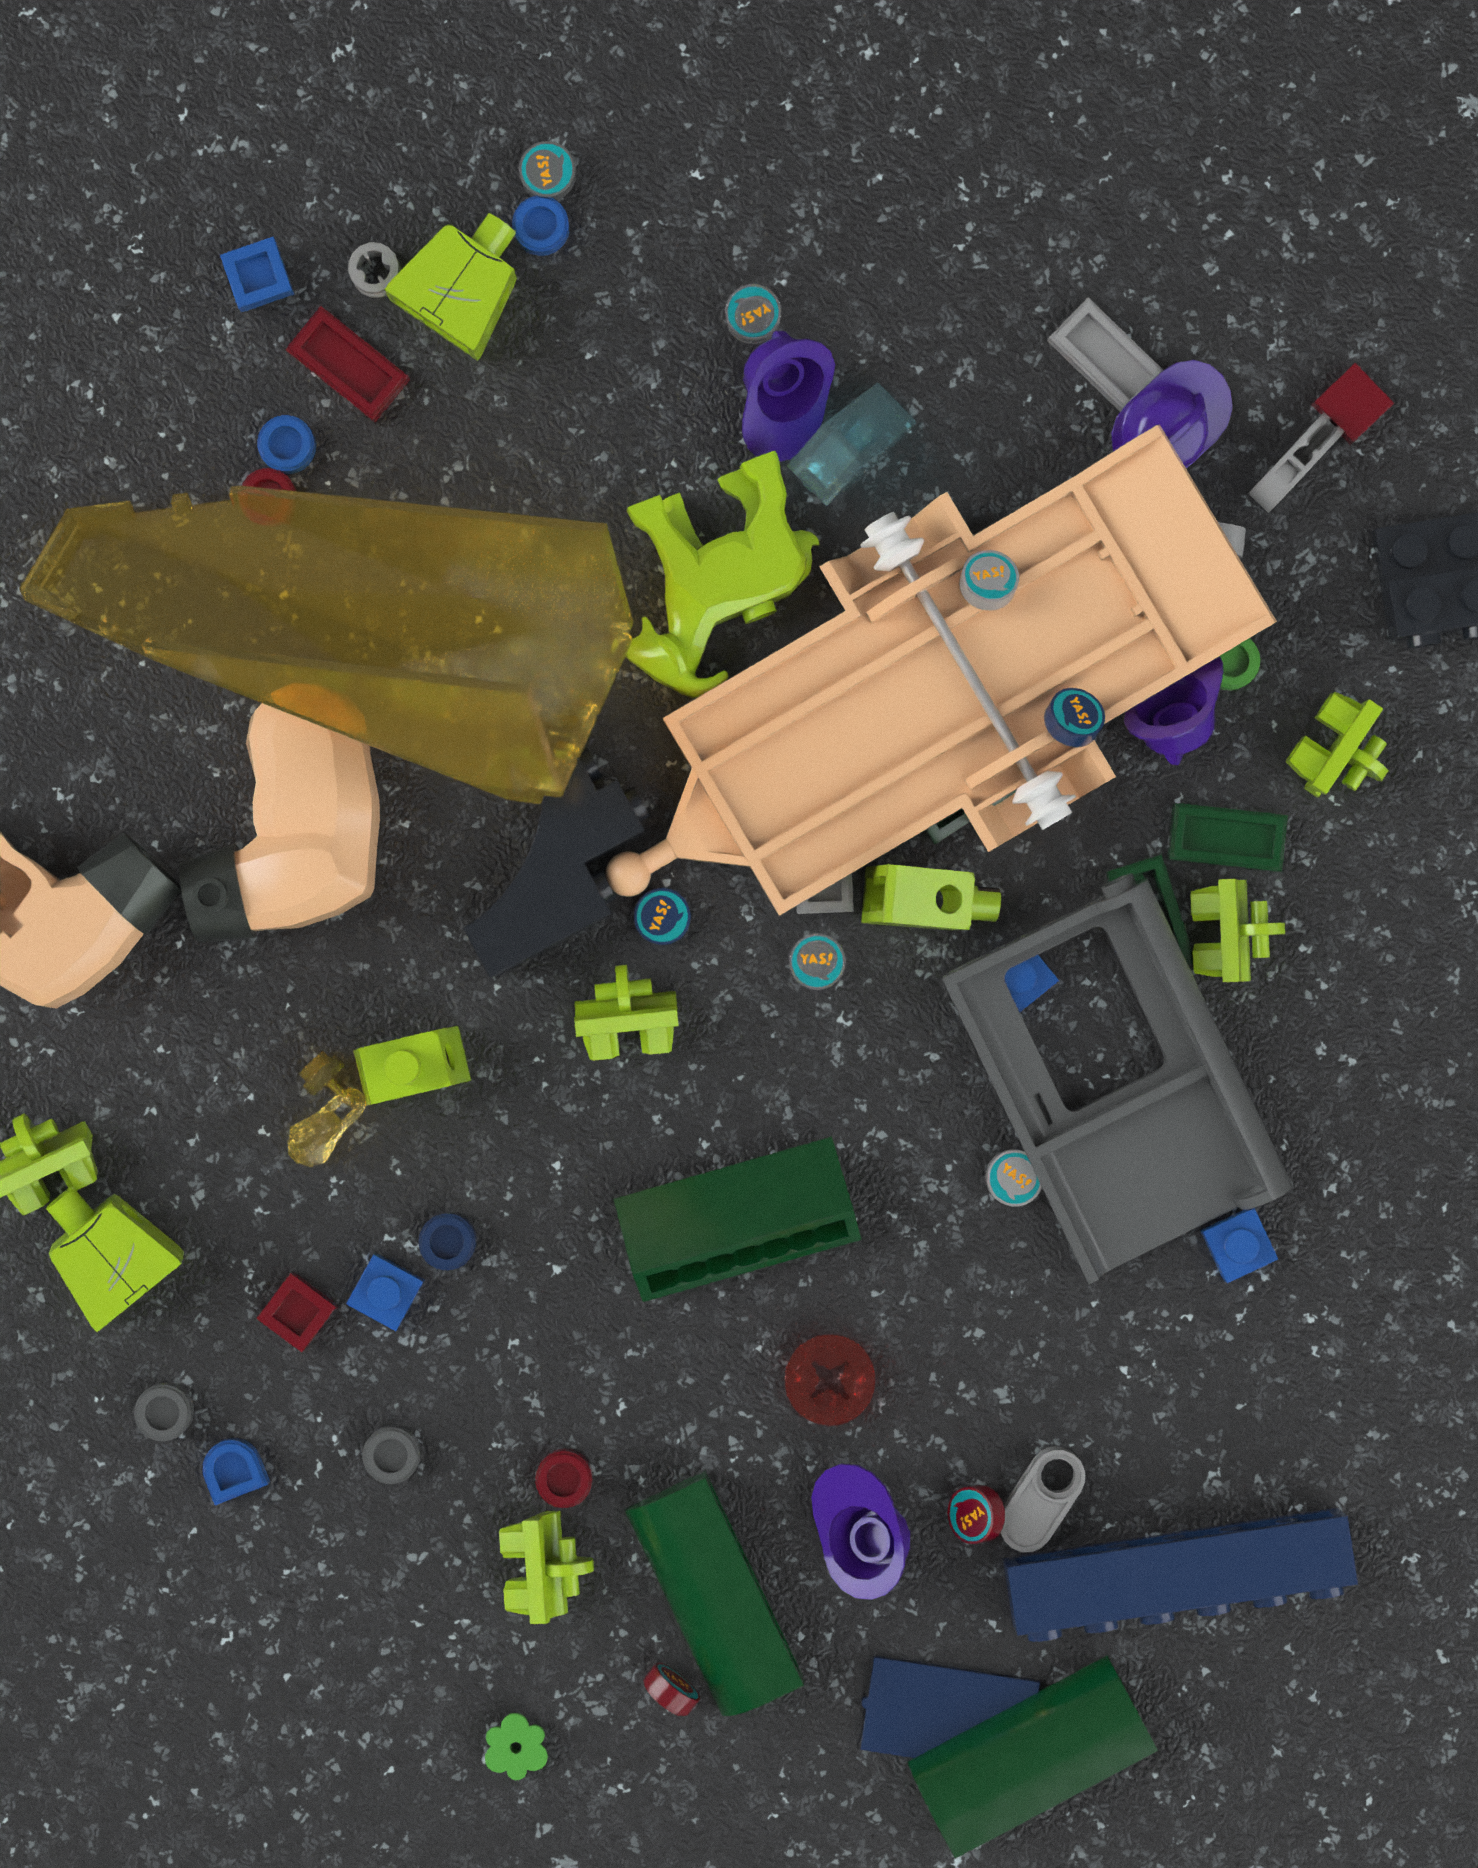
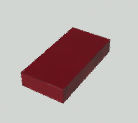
(347, 364)

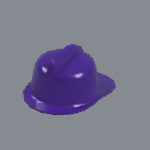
(785, 394)
(1187, 402)
(1179, 715)
(860, 1531)

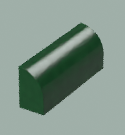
(737, 1219)
(715, 1596)
(1031, 1757)

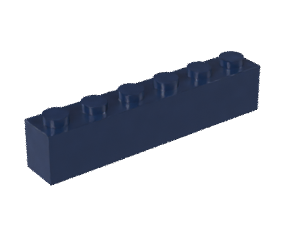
(1180, 1573)

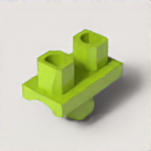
(1323, 766)
(1230, 906)
(625, 1008)
(39, 1152)
(549, 1564)

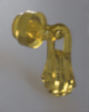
(317, 1135)

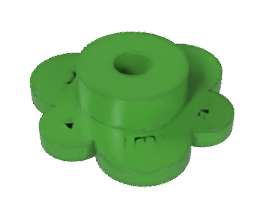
(501, 1755)

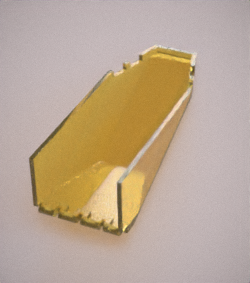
(387, 621)

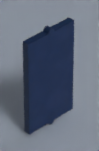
(925, 1704)

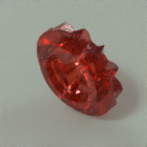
(830, 1407)

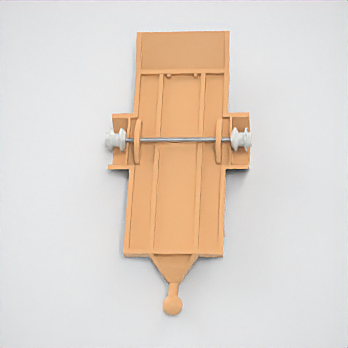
(943, 704)

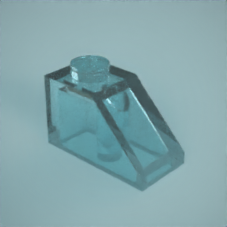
(851, 443)

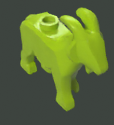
(720, 579)

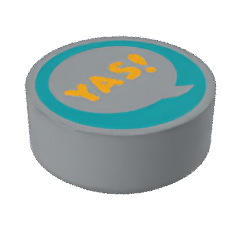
(989, 580)
(1012, 1178)

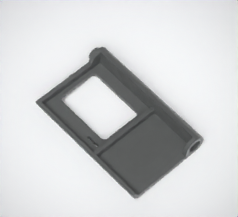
(1153, 1151)

